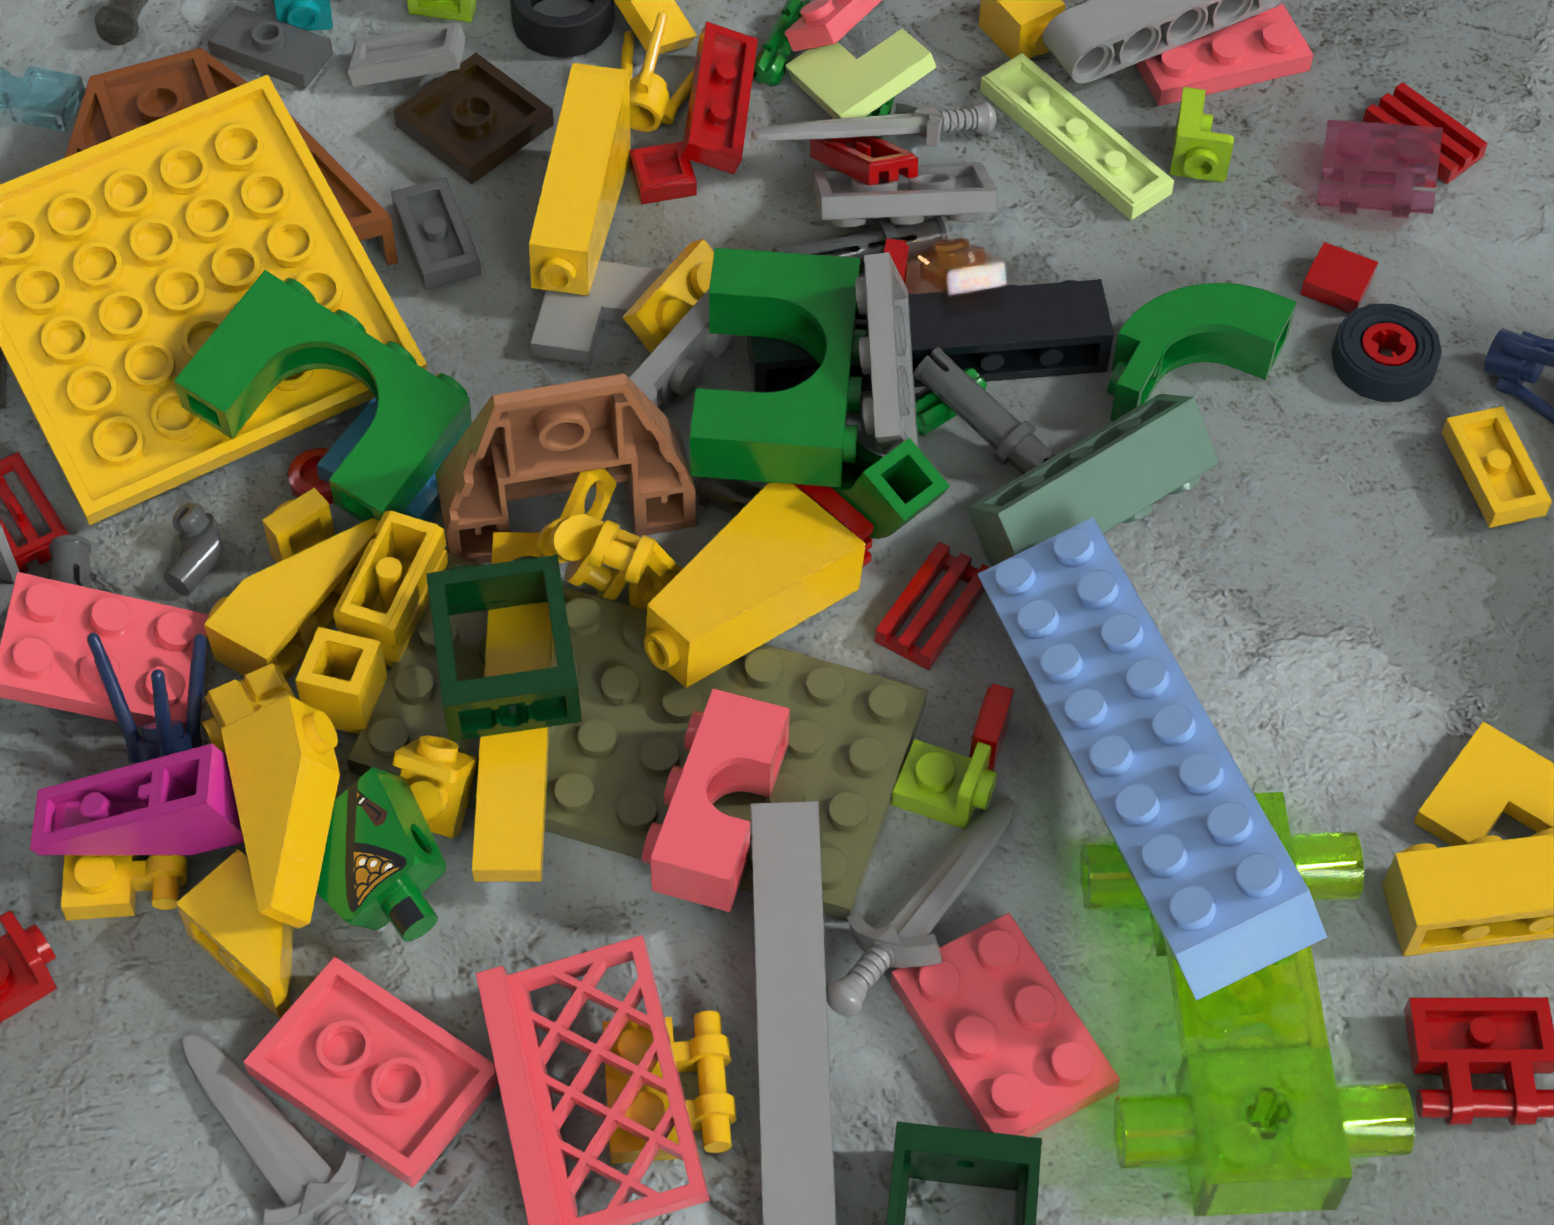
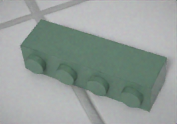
(1104, 476)

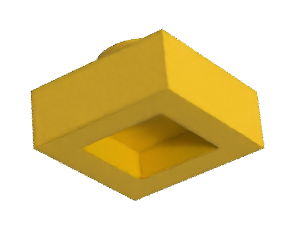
(298, 525)

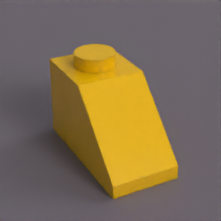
(226, 923)

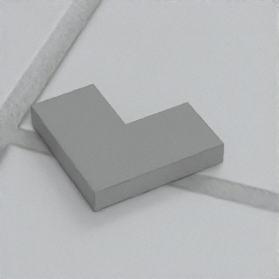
(571, 322)

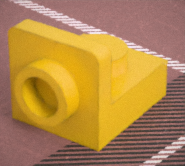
(438, 780)

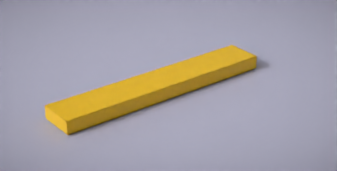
(513, 764)

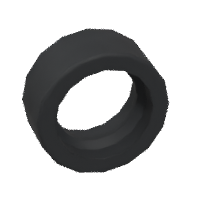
(562, 35)

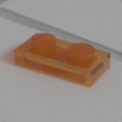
(961, 267)

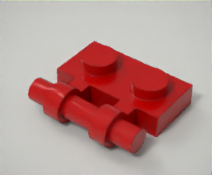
(1482, 1038)

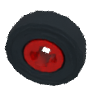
(1379, 377)

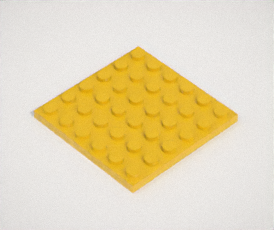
(136, 259)

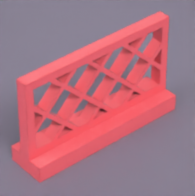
(528, 1099)

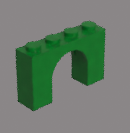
(283, 332)
(796, 431)

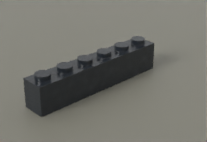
(994, 330)

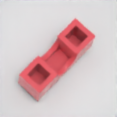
(732, 749)

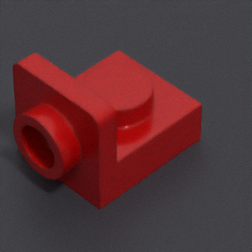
(22, 966)

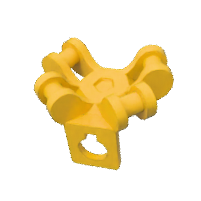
(590, 543)

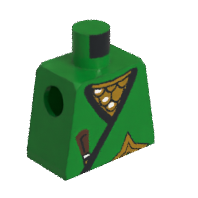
(380, 857)

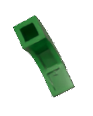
(1197, 325)
(890, 487)

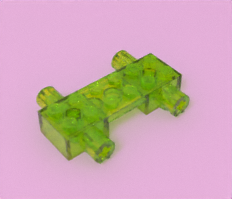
(1256, 1062)

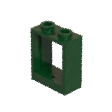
(514, 699)
(964, 1159)

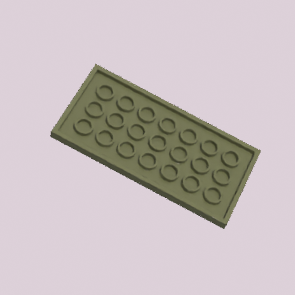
(614, 766)

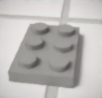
(948, 189)
(887, 353)

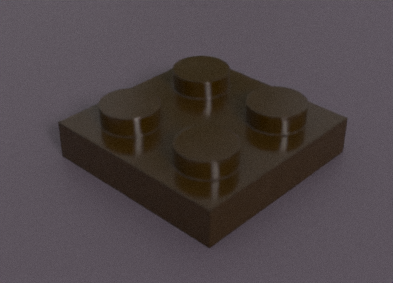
(474, 118)

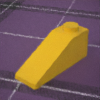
(281, 607)
(285, 801)

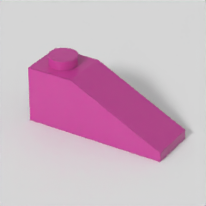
(146, 808)

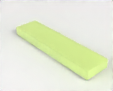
(1077, 136)

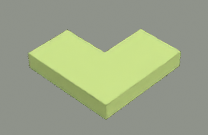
(859, 86)

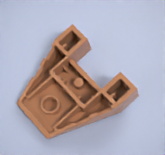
(541, 442)

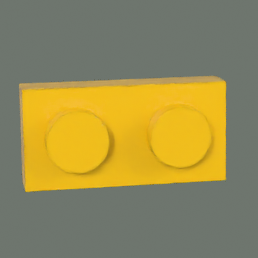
(671, 295)
(1496, 467)

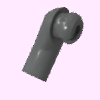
(200, 545)

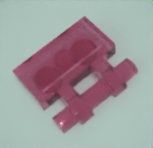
(1380, 155)

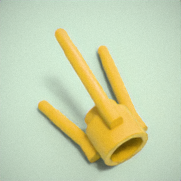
(648, 90)

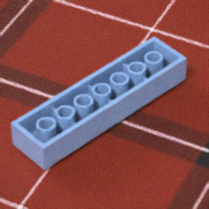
(1152, 761)

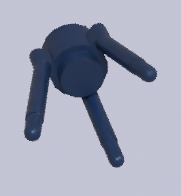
(1520, 359)
(164, 735)

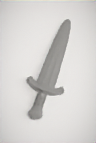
(908, 119)
(903, 932)
(285, 1159)

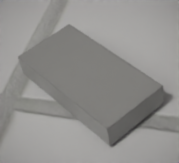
(406, 54)

